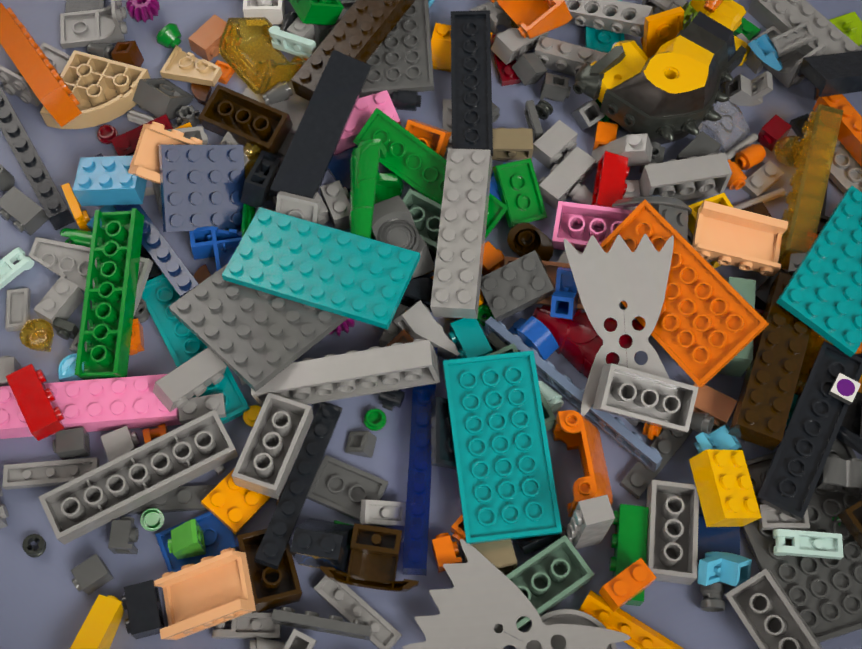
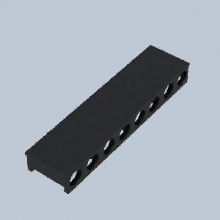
(834, 72)
(321, 126)

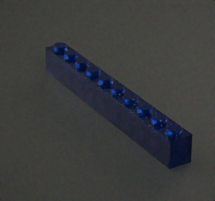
(419, 482)

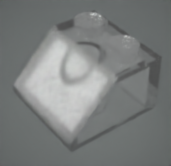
(728, 130)

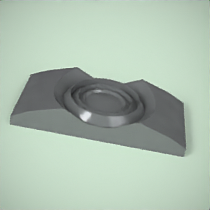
(395, 226)

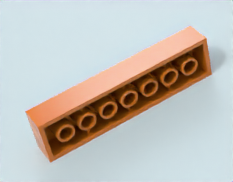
(37, 68)

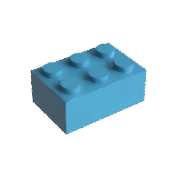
(107, 182)

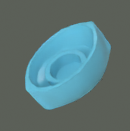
(66, 369)

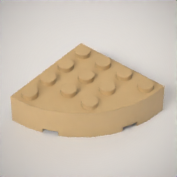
(101, 87)

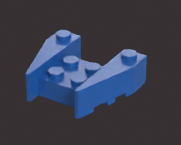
(216, 243)

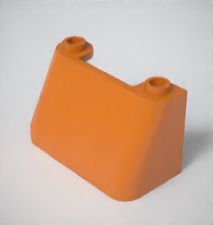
(536, 16)
(583, 435)

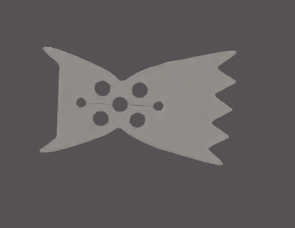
(615, 277)
(487, 598)

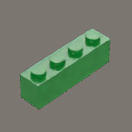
(629, 541)

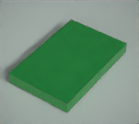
(520, 192)

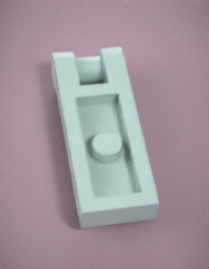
(291, 43)
(8, 270)
(808, 544)

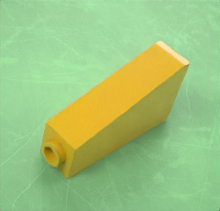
(100, 624)

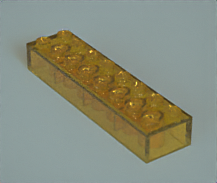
(809, 182)

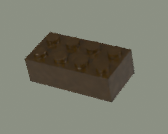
(245, 120)

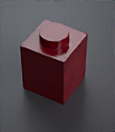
(773, 132)

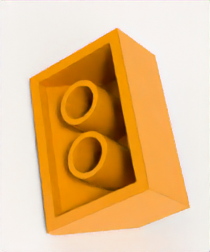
(442, 47)

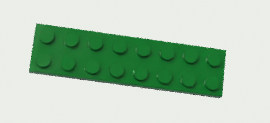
(417, 162)

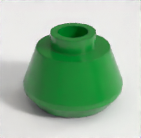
(169, 36)

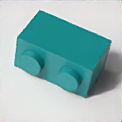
(469, 338)

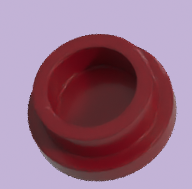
(106, 133)

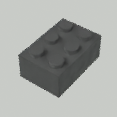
(517, 286)

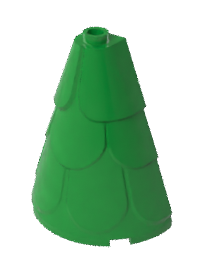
(369, 185)

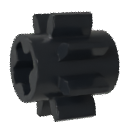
(392, 399)

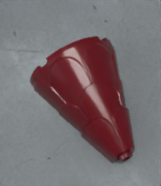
(579, 340)

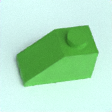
(187, 540)

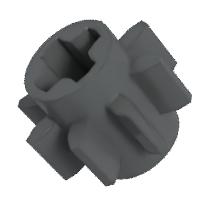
(186, 115)

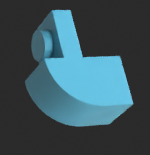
(717, 440)
(723, 567)

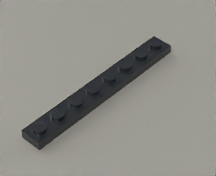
(298, 486)

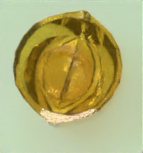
(37, 335)

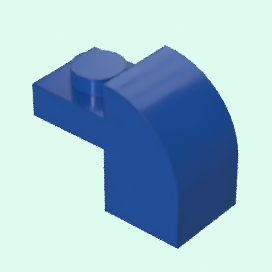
(566, 295)
(535, 335)

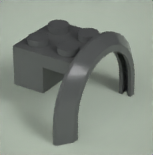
(672, 209)

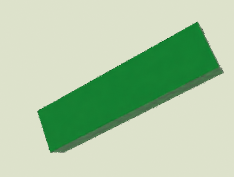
(112, 296)

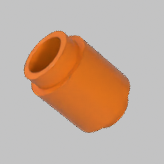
(750, 156)
(737, 178)

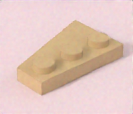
(188, 68)

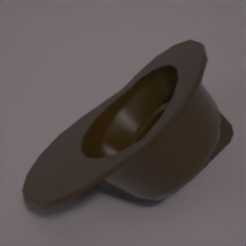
(526, 238)

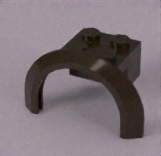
(373, 560)

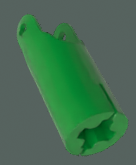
(78, 237)

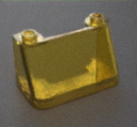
(251, 55)

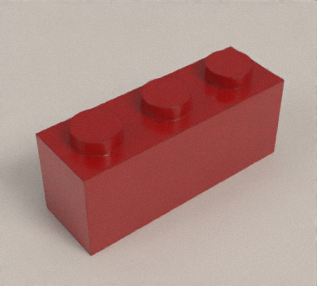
(610, 179)
(36, 401)

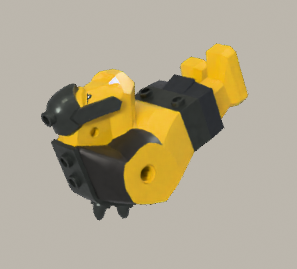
(676, 85)

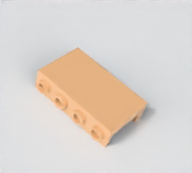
(146, 155)
(739, 238)
(206, 594)

